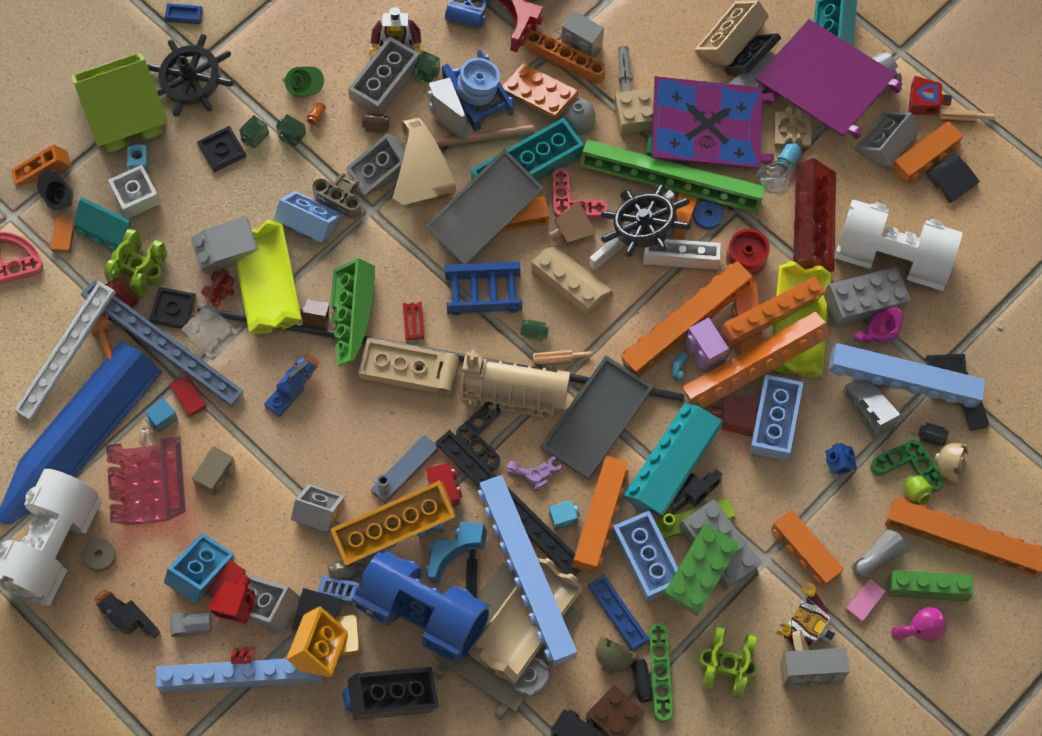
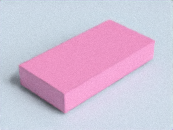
(865, 600)

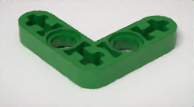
(908, 457)

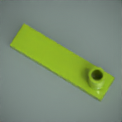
(670, 523)

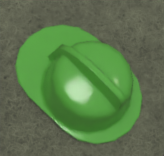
(303, 80)

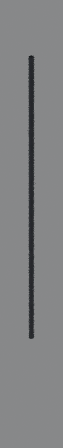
(330, 333)

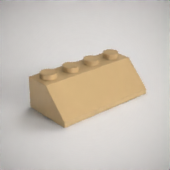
(732, 32)
(570, 279)

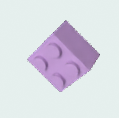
(706, 345)

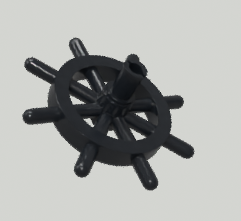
(190, 74)
(645, 220)

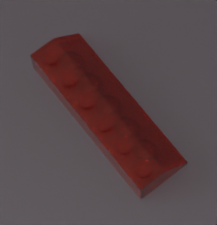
(814, 215)

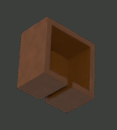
(614, 714)

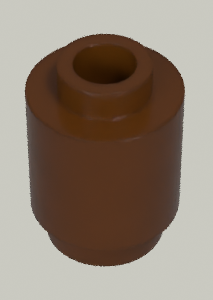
(375, 122)

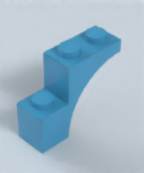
(442, 552)

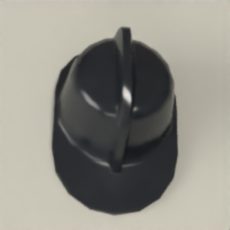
(54, 190)

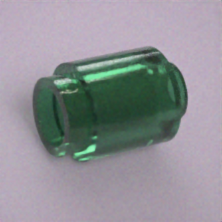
(534, 330)

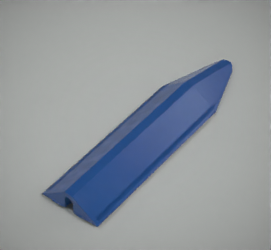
(82, 424)

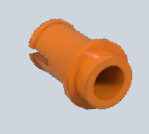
(314, 117)

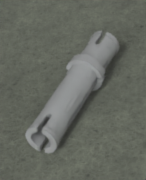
(623, 54)

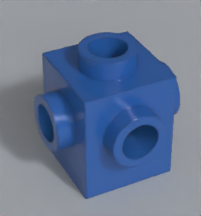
(840, 459)

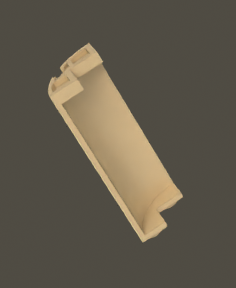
(510, 638)

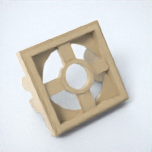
(779, 140)

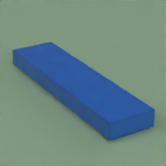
(618, 613)

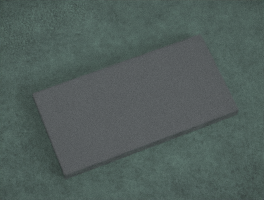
(484, 207)
(597, 417)

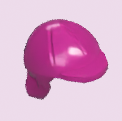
(883, 327)
(926, 625)

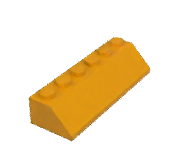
(393, 522)

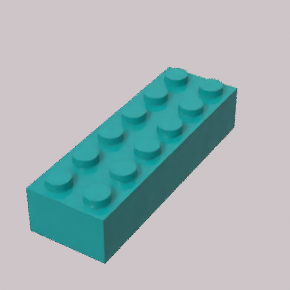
(544, 150)

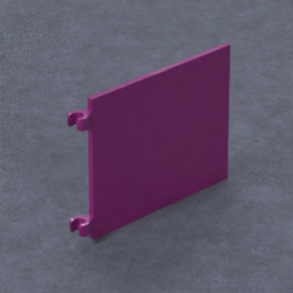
(827, 78)

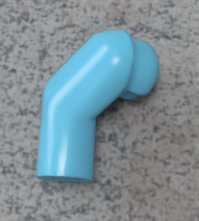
(677, 364)

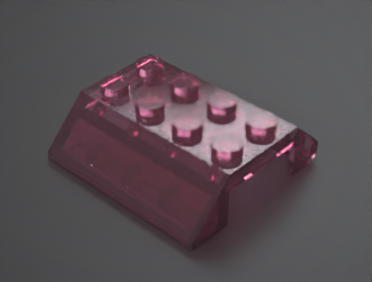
(146, 482)

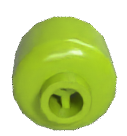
(917, 490)

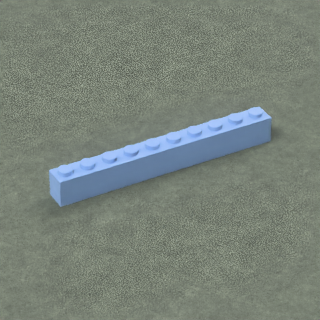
(527, 570)

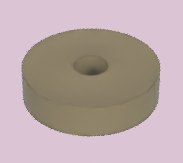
(99, 546)

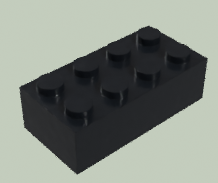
(392, 693)

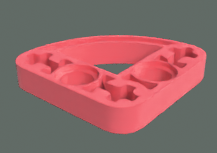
(6, 237)

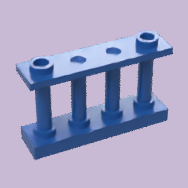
(473, 116)
(483, 270)

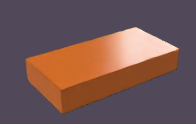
(62, 234)

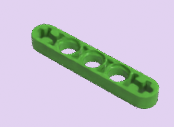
(658, 682)

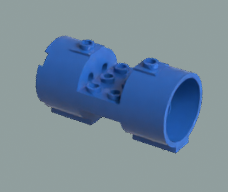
(394, 590)

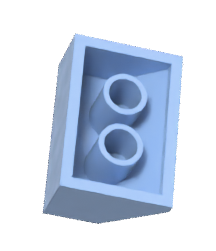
(307, 216)

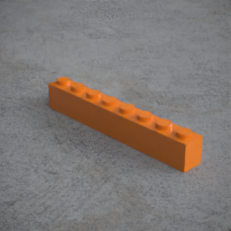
(675, 327)
(757, 361)
(965, 536)

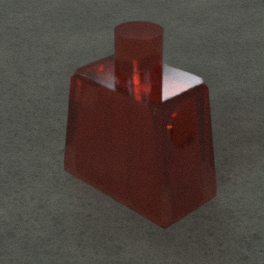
(737, 414)

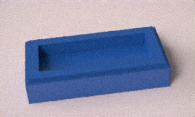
(183, 13)

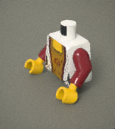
(399, 28)
(809, 618)

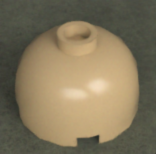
(951, 461)

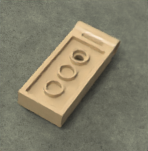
(399, 363)

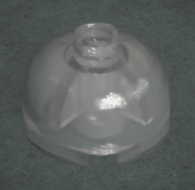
(777, 178)

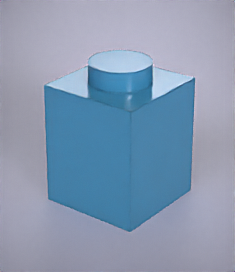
(160, 415)

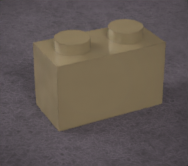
(214, 470)

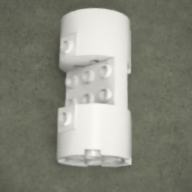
(930, 254)
(60, 506)

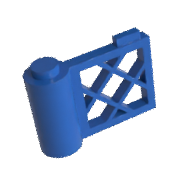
(466, 13)

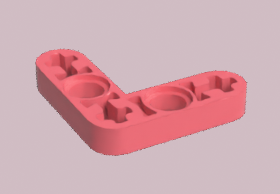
(569, 203)

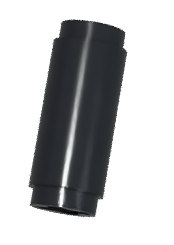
(642, 680)

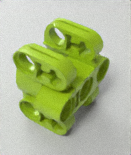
(140, 276)
(739, 662)

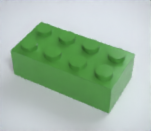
(701, 569)

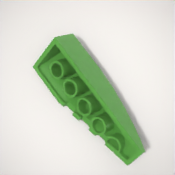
(352, 306)

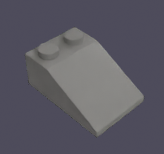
(447, 107)
(378, 165)
(223, 245)
(272, 604)

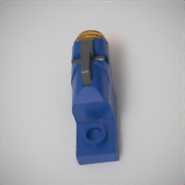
(292, 384)

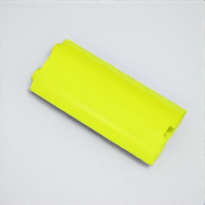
(268, 282)
(811, 362)

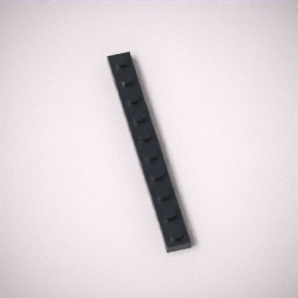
(533, 525)

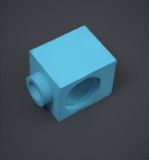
(138, 151)
(563, 515)

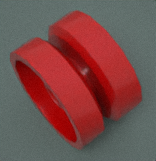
(749, 249)

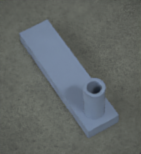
(404, 469)

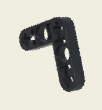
(473, 432)

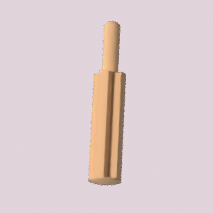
(963, 115)
(558, 356)

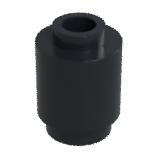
(933, 434)

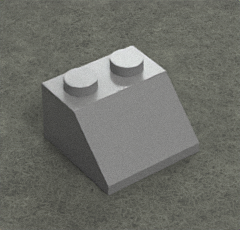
(317, 508)

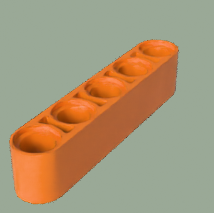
(568, 63)

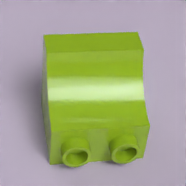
(120, 101)

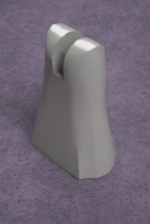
(886, 548)

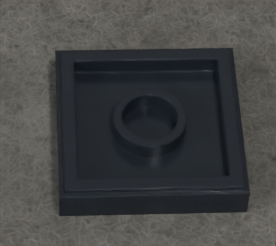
(221, 149)
(172, 307)

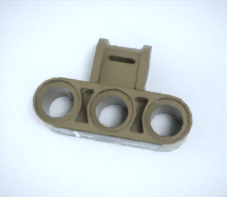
(343, 188)

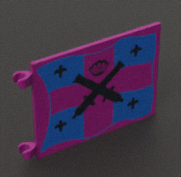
(708, 122)

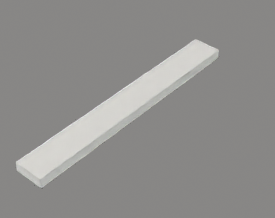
(65, 351)

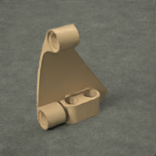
(423, 171)

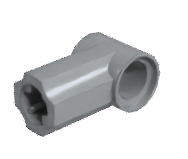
(183, 624)

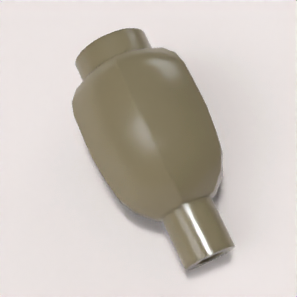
(340, 571)

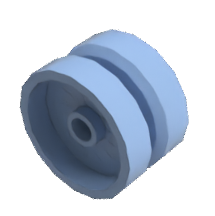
(478, 81)

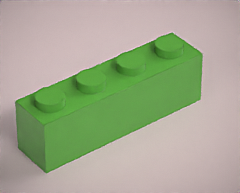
(930, 585)

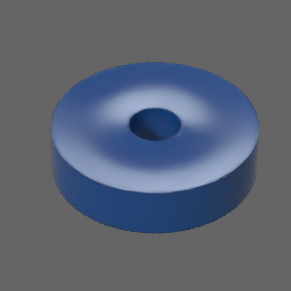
(704, 221)

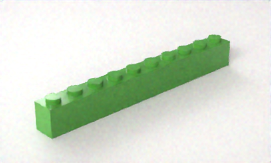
(672, 175)

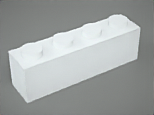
(684, 254)

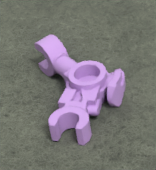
(535, 475)

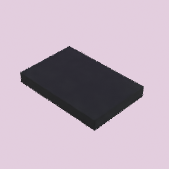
(752, 54)

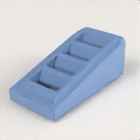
(339, 582)

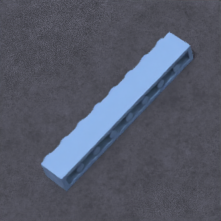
(906, 375)
(230, 675)

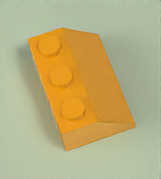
(317, 643)

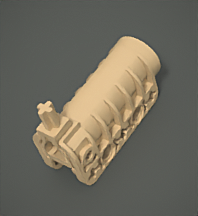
(512, 387)

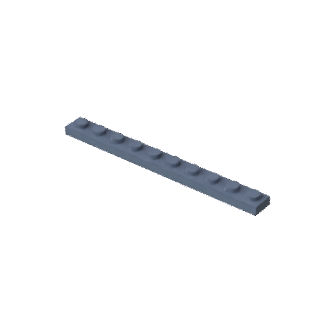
(170, 349)

